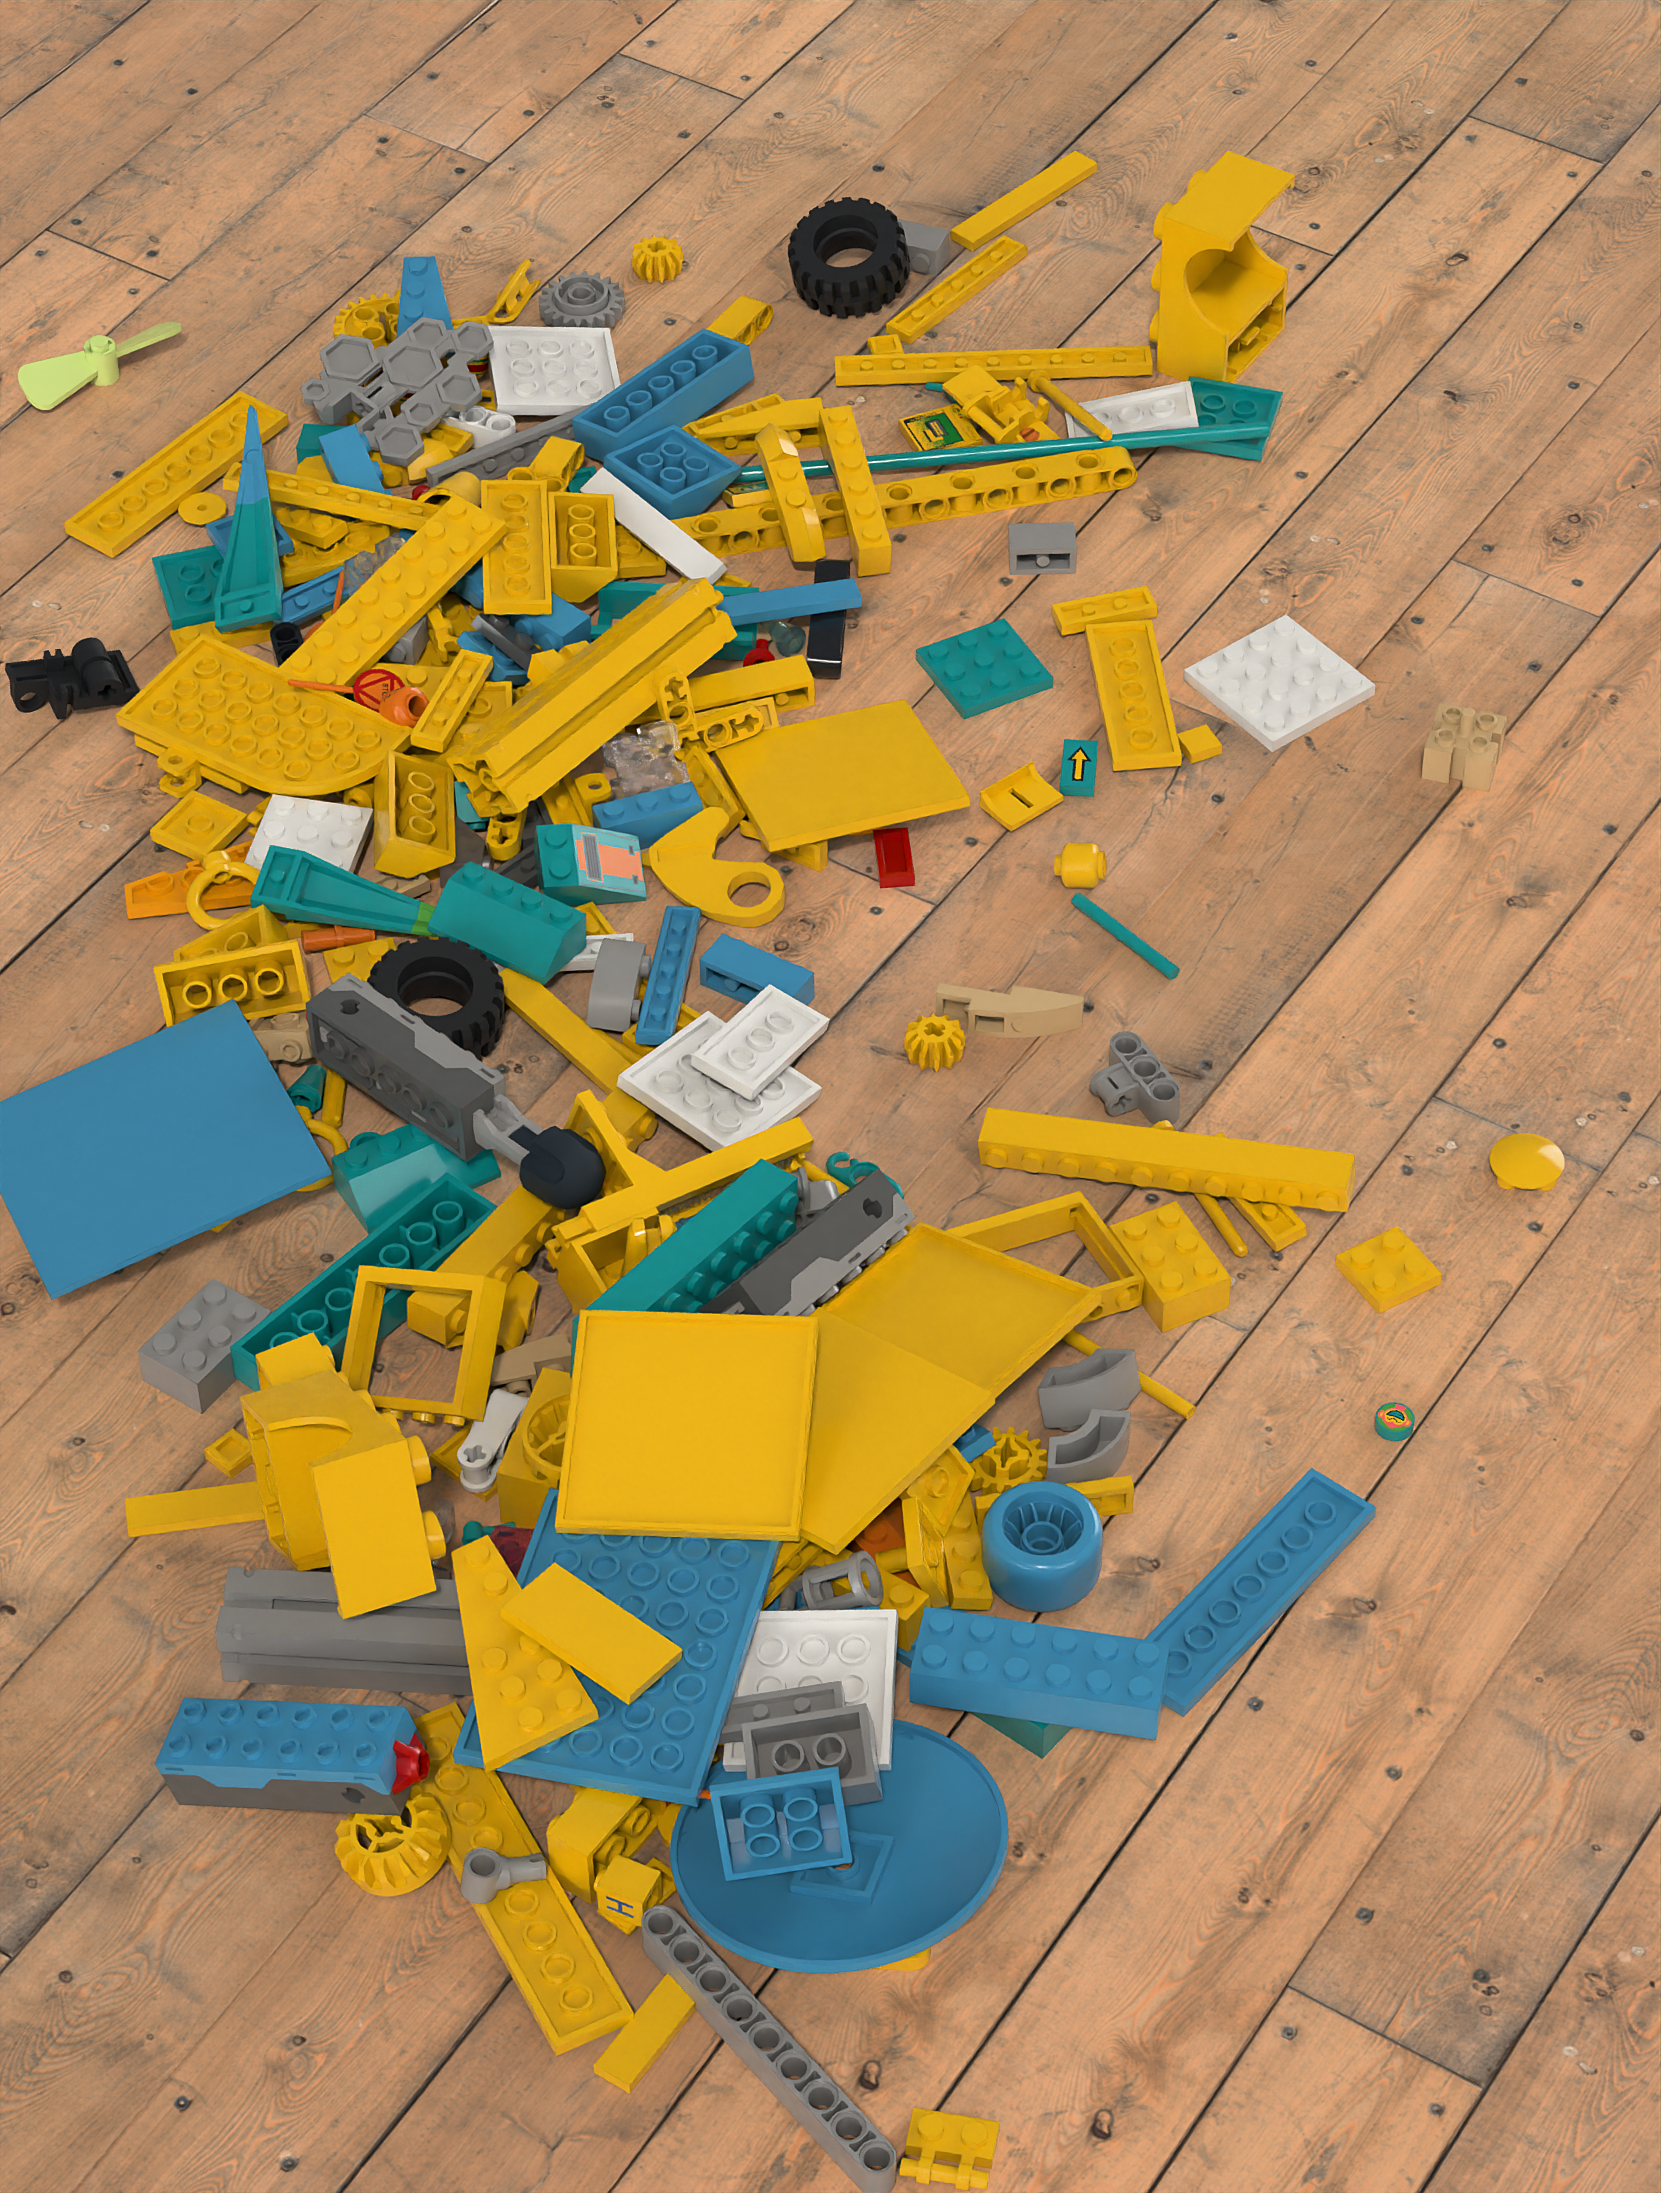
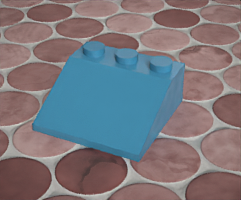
(673, 472)
(781, 1823)

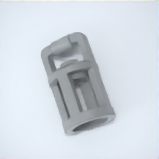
(818, 1591)

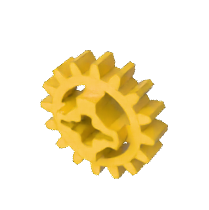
(1009, 1462)

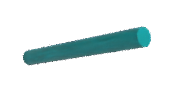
(1125, 936)

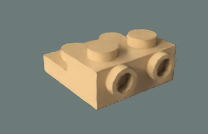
(284, 1036)

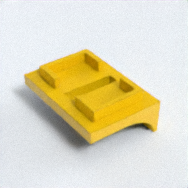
(1027, 786)

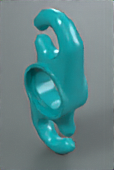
(856, 1169)

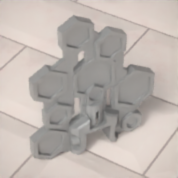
(408, 366)

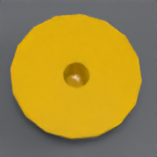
(202, 508)

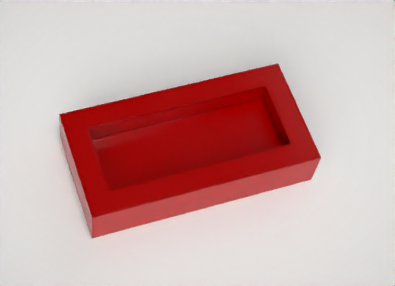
(893, 857)

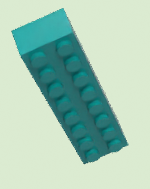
(413, 1238)
(709, 1248)

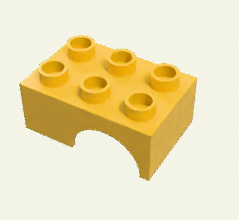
(1215, 284)
(343, 1490)

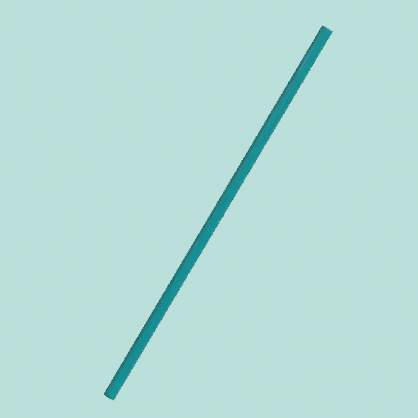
(1032, 449)

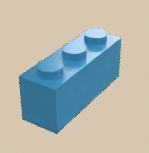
(349, 462)
(649, 813)
(745, 971)

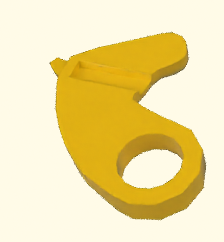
(688, 870)

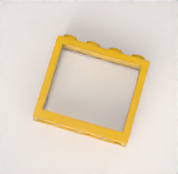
(1052, 1219)
(477, 1349)

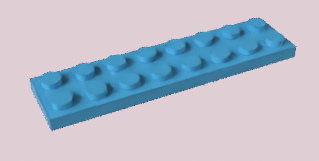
(1256, 1584)

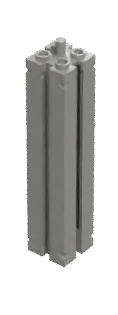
(289, 1632)

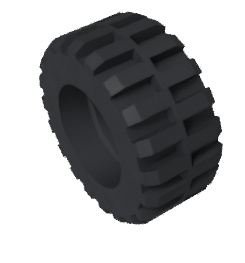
(844, 227)
(450, 972)

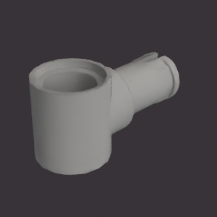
(488, 1872)

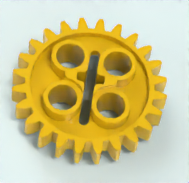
(363, 319)

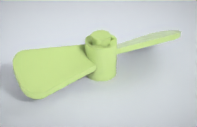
(55, 379)

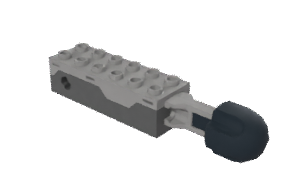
(445, 1091)
(820, 1253)

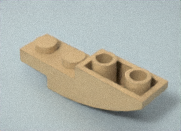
(1017, 1015)
(521, 1366)

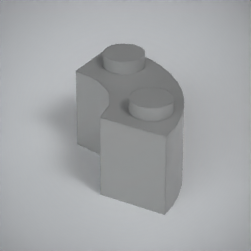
(617, 985)
(1099, 1382)
(1091, 1451)

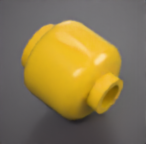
(1081, 865)

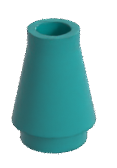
(308, 1088)

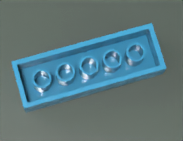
(665, 393)
(1039, 1673)

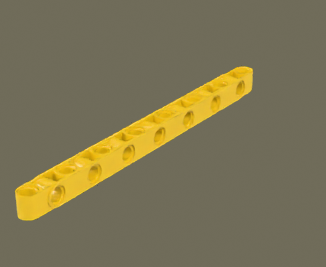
(927, 499)

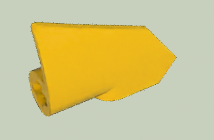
(516, 1316)

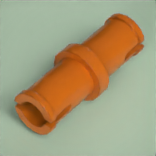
(335, 937)

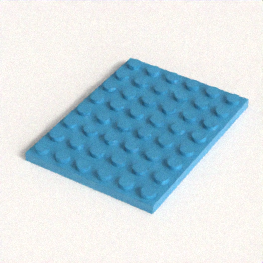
(692, 1593)

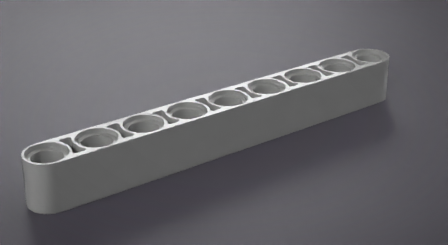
(772, 2065)

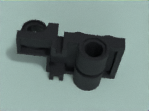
(84, 679)

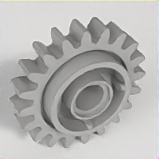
(582, 302)

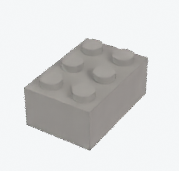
(192, 1350)
(818, 1741)

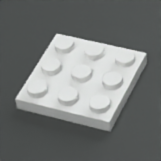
(313, 826)

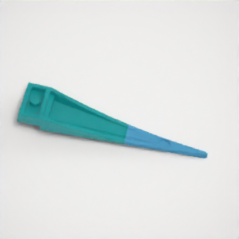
(251, 570)

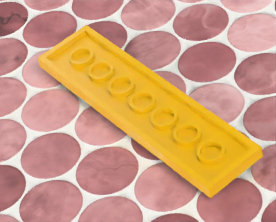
(171, 476)
(397, 595)

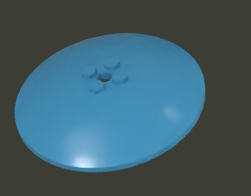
(914, 1878)

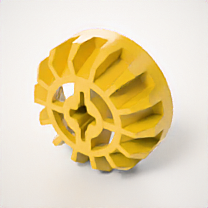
(544, 1437)
(405, 1854)

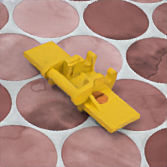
(988, 400)

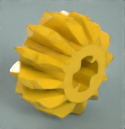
(657, 259)
(934, 1042)

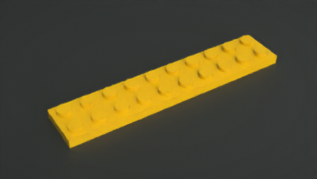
(531, 1920)

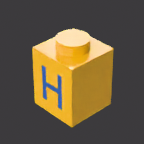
(627, 1889)

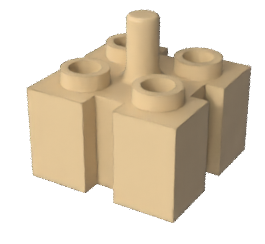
(1464, 746)

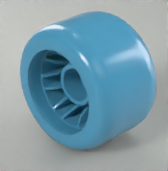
(1042, 1546)

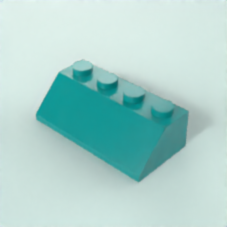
(509, 922)
(396, 1168)

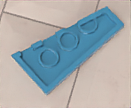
(422, 294)

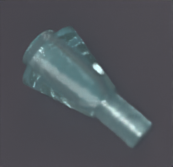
(786, 637)

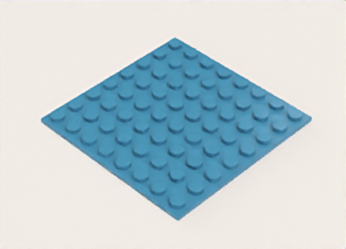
(150, 1148)

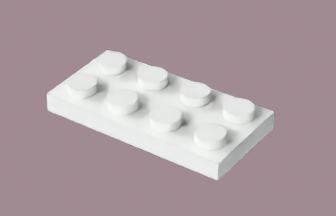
(1140, 411)
(759, 1042)

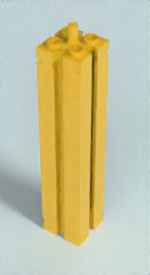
(590, 698)

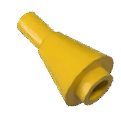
(360, 795)

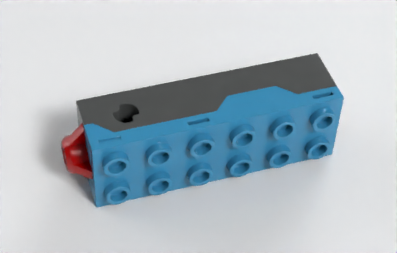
(293, 1756)

